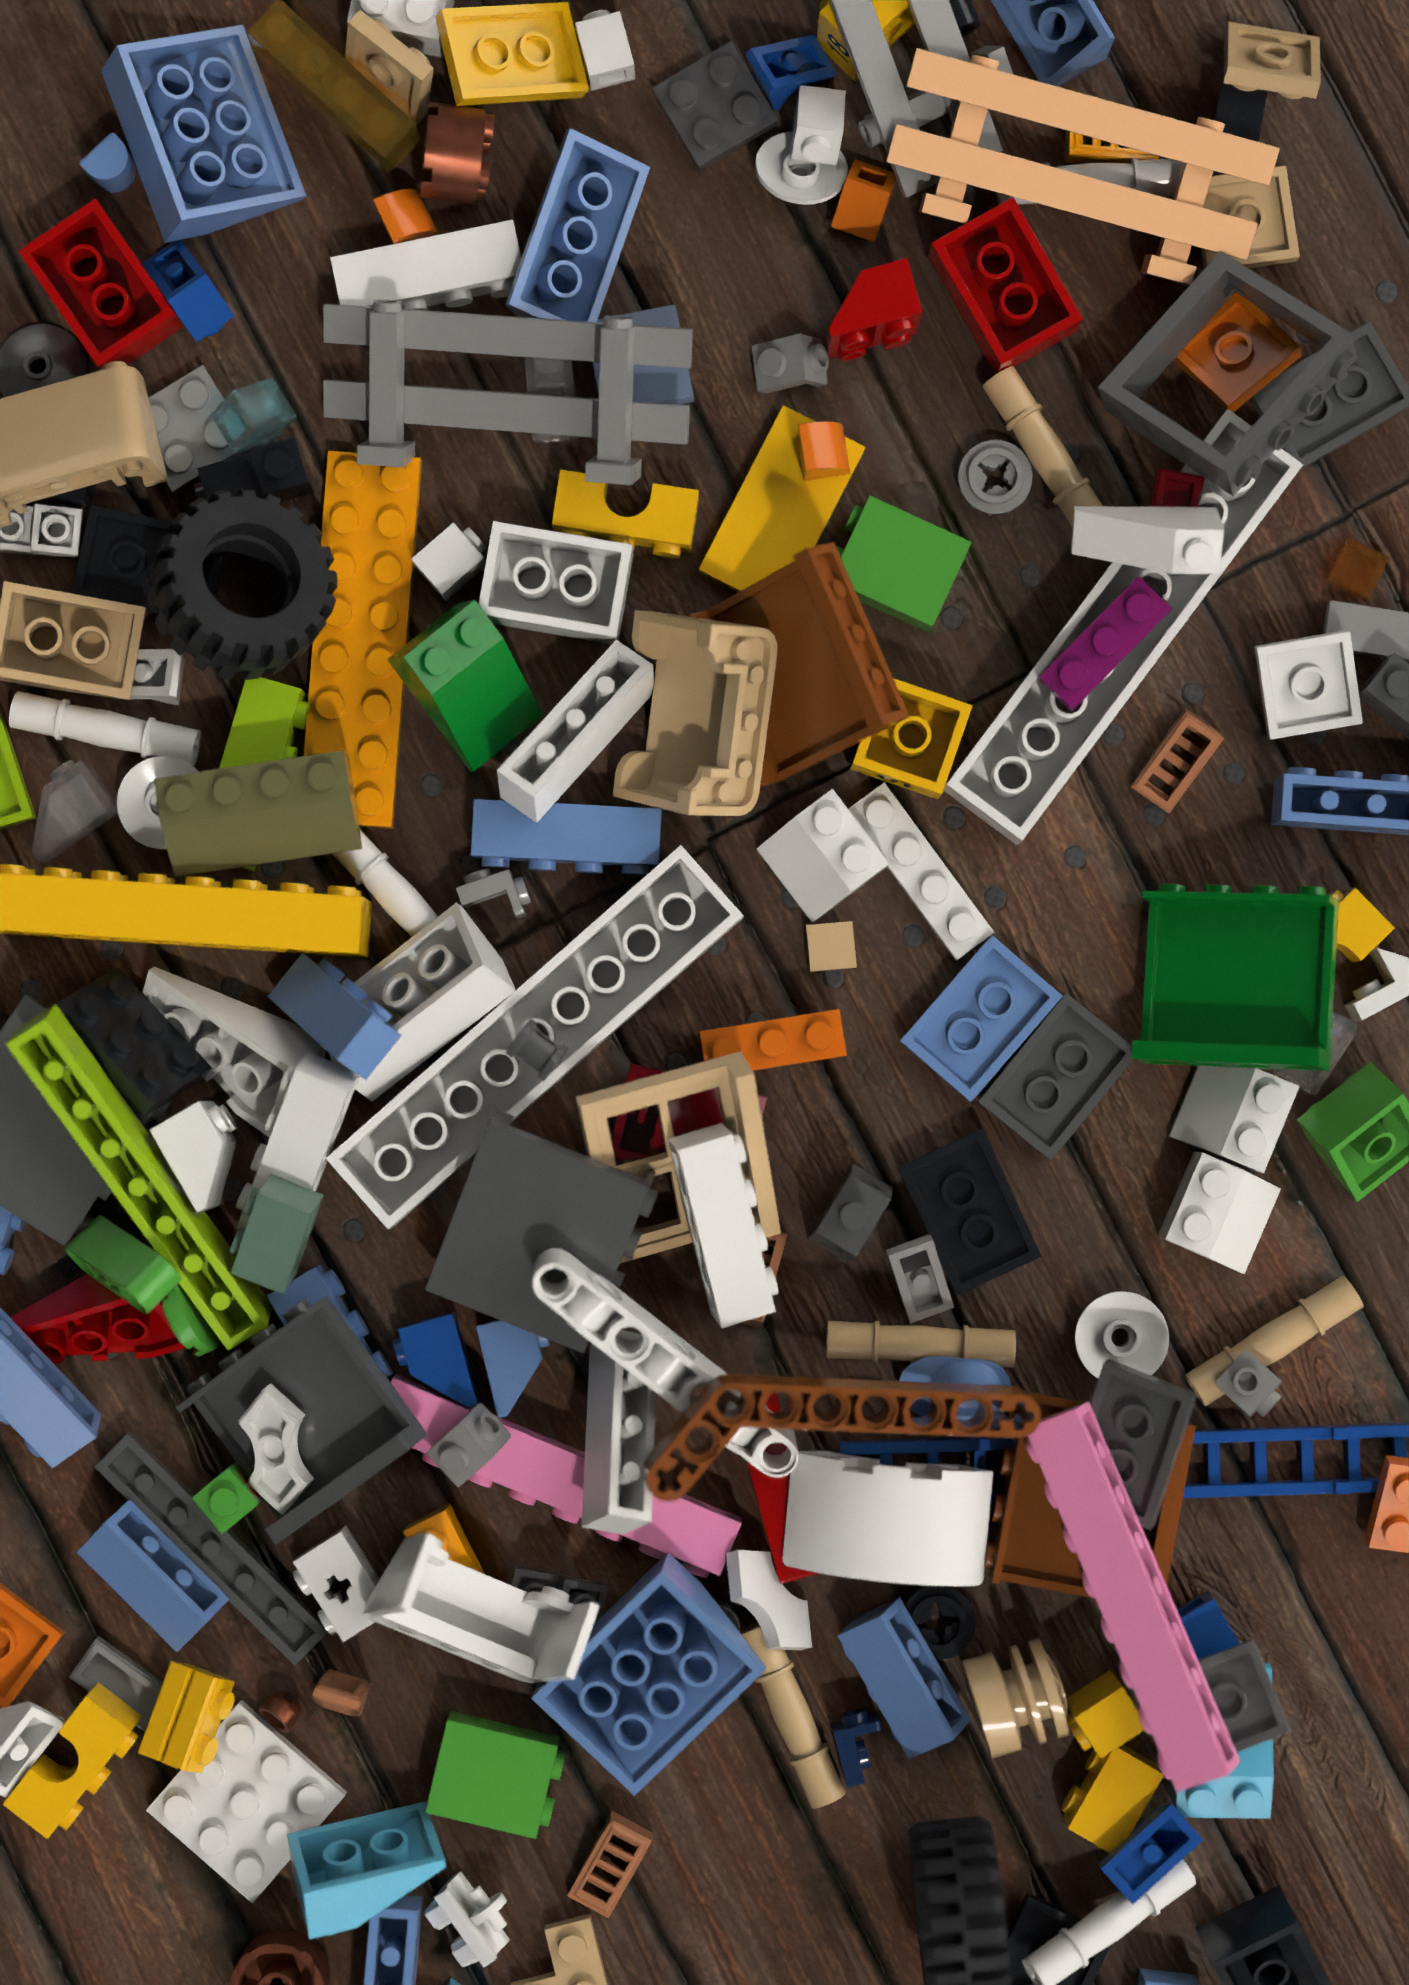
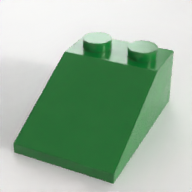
(468, 683)

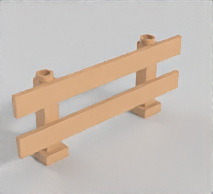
(1178, 221)

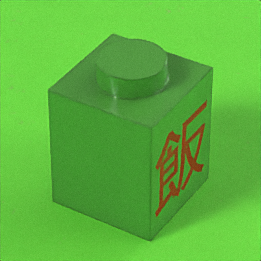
(227, 1498)

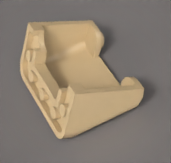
(77, 437)
(703, 716)

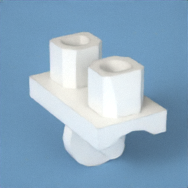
(474, 1918)

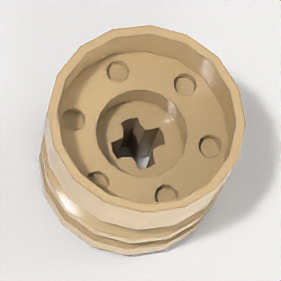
(1016, 1697)

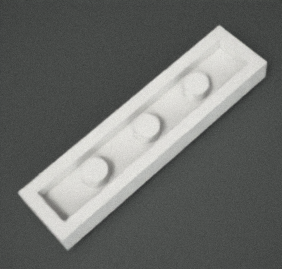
(921, 872)

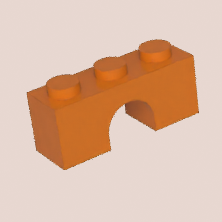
(779, 1040)

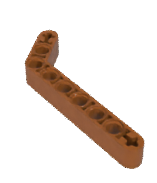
(845, 1416)

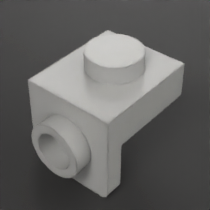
(790, 363)
(484, 886)
(1250, 1385)
(469, 1444)

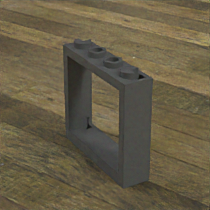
(1173, 332)

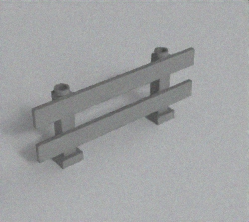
(883, 84)
(611, 418)

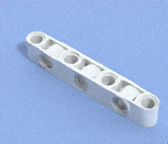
(656, 1357)

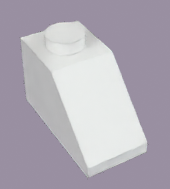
(23, 1738)

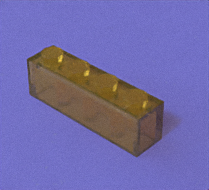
(334, 85)

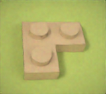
(573, 1955)

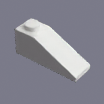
(1151, 537)

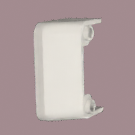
(479, 1617)

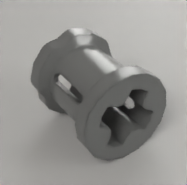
(537, 1050)

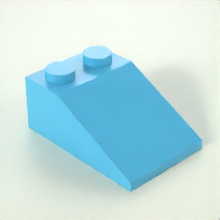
(1238, 1795)
(362, 1866)

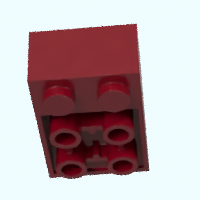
(640, 1132)

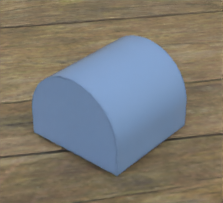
(110, 165)

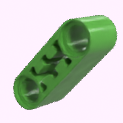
(123, 1264)

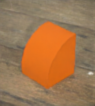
(864, 200)
(405, 216)
(822, 450)

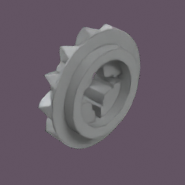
(992, 455)

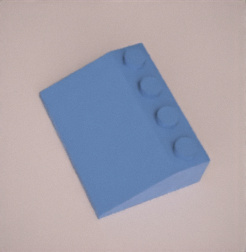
(201, 130)
(652, 1675)

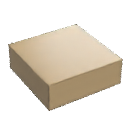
(831, 946)

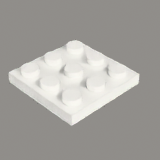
(247, 1802)

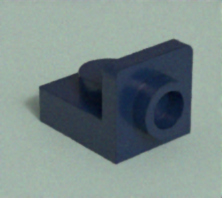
(853, 1753)

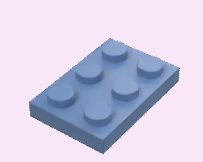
(981, 1018)

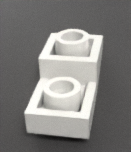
(43, 531)

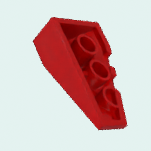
(95, 1322)

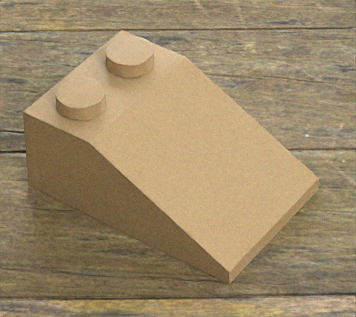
(68, 641)

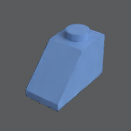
(509, 1359)

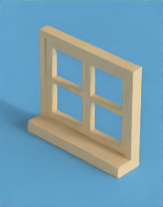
(740, 1116)

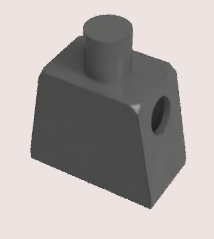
(851, 1214)

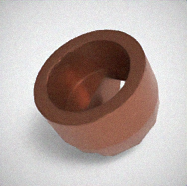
(280, 1712)

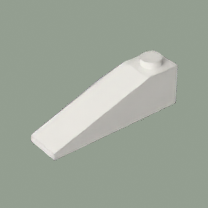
(239, 1042)

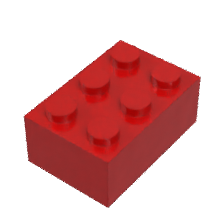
(1004, 286)
(100, 287)

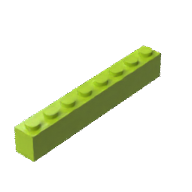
(138, 1174)

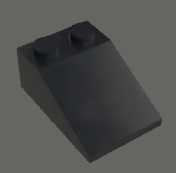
(1261, 1944)

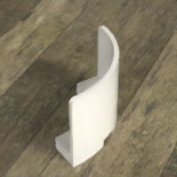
(888, 1520)

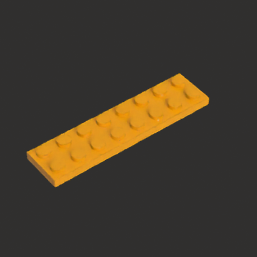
(352, 686)

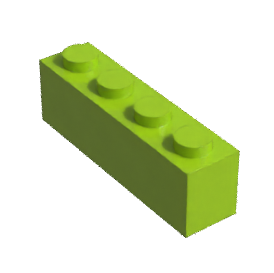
(265, 724)

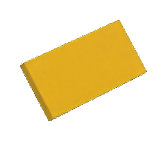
(775, 509)

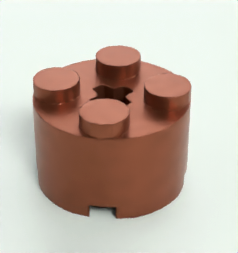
(454, 153)
(282, 1955)

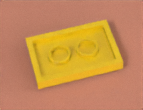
(512, 53)

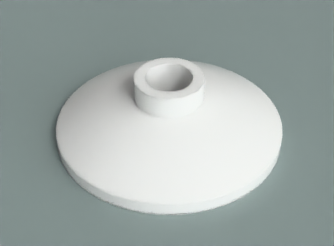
(795, 179)
(138, 800)
(1140, 1318)

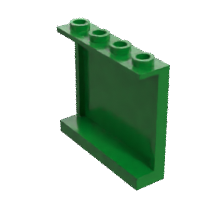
(1239, 978)

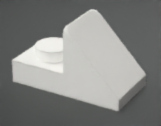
(158, 675)
(1375, 997)

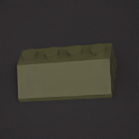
(258, 813)

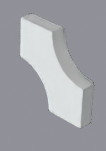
(273, 1429)
(778, 1612)

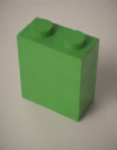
(901, 562)
(495, 1775)

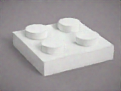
(1308, 684)

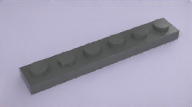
(220, 1556)

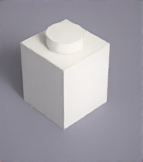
(605, 49)
(818, 125)
(451, 560)

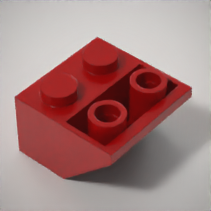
(877, 311)

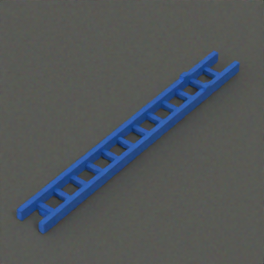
(1212, 1438)

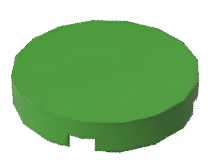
(188, 1322)

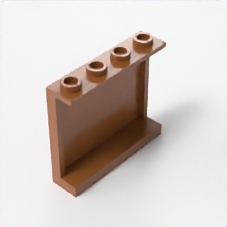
(828, 668)
(1029, 1531)

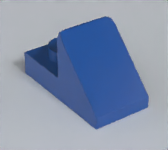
(787, 65)
(1150, 1851)

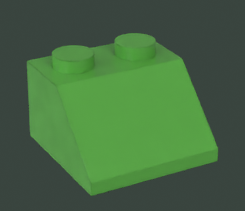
(1360, 1130)

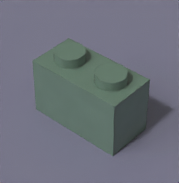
(275, 1233)

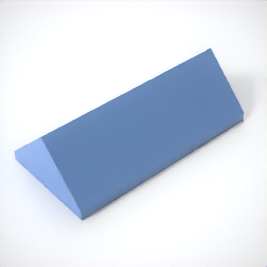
(1057, 36)
(577, 232)

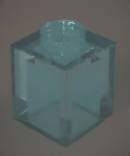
(253, 415)

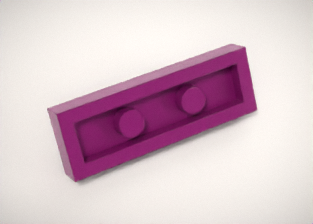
(1104, 643)

